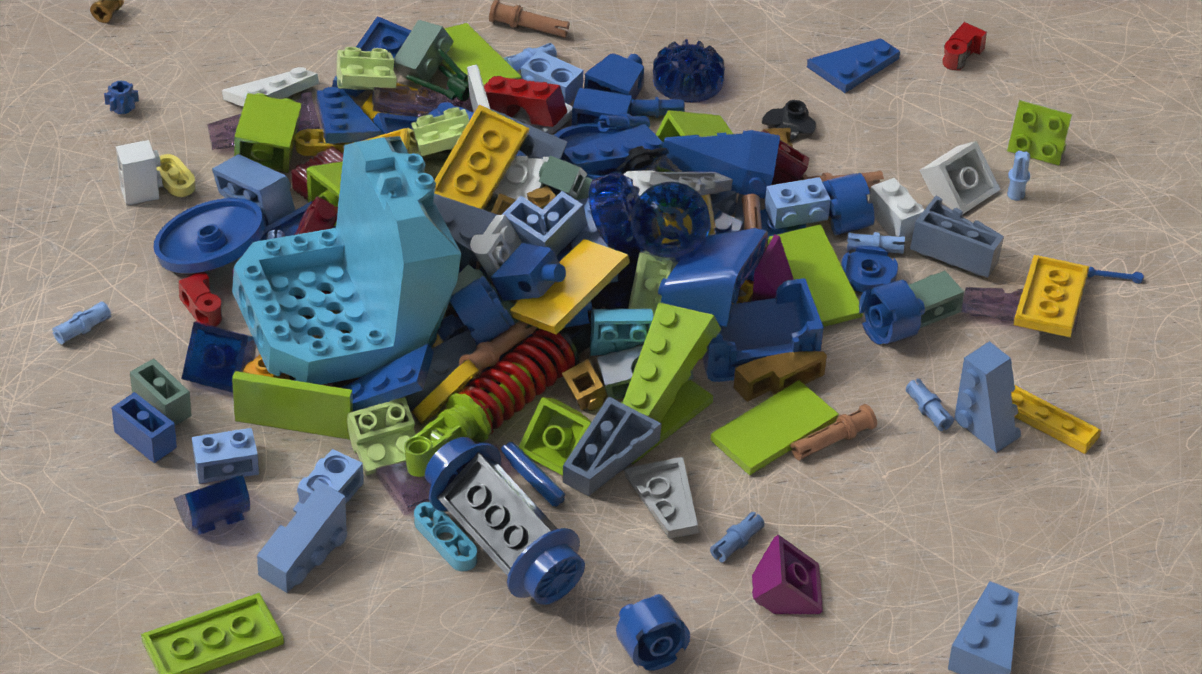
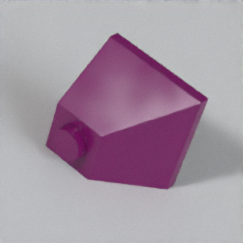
(771, 271)
(787, 580)

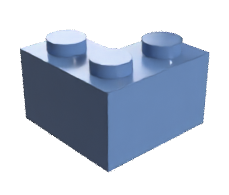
(548, 227)

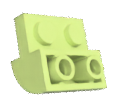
(365, 69)
(439, 132)
(647, 282)
(380, 433)

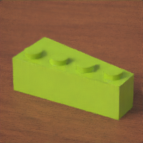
(669, 354)

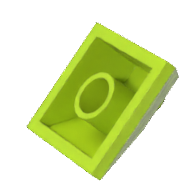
(553, 433)

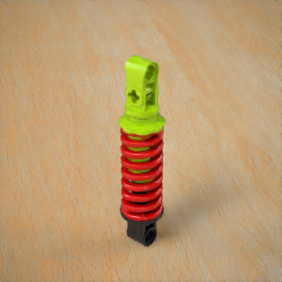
(499, 392)

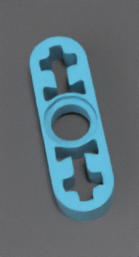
(447, 548)

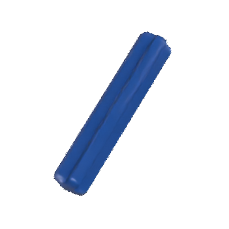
(533, 474)

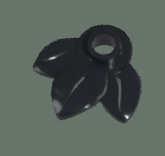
(792, 116)
(640, 158)

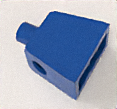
(617, 75)
(528, 273)

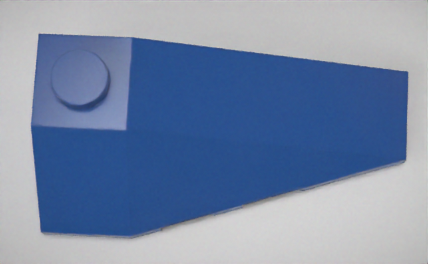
(742, 157)

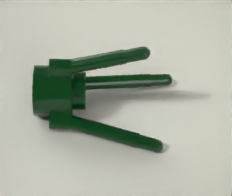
(457, 83)

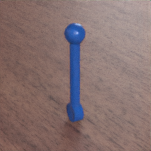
(1136, 277)

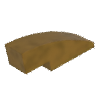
(778, 372)

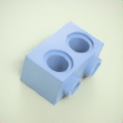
(548, 69)
(336, 471)

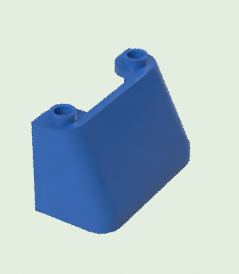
(715, 273)
(765, 329)

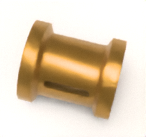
(103, 9)

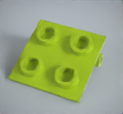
(1039, 132)

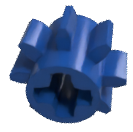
(121, 97)

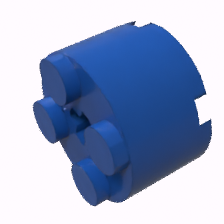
(849, 203)
(481, 310)
(891, 312)
(652, 632)

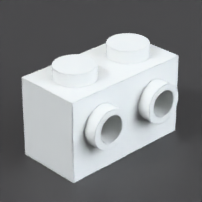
(138, 172)
(895, 208)

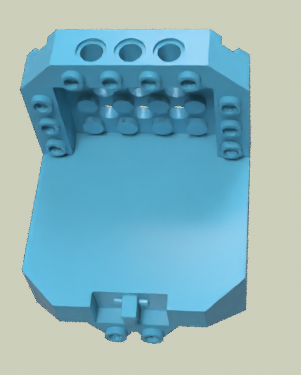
(383, 263)

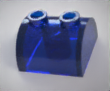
(216, 355)
(214, 503)

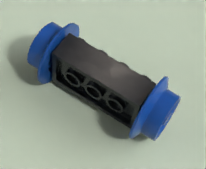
(504, 521)

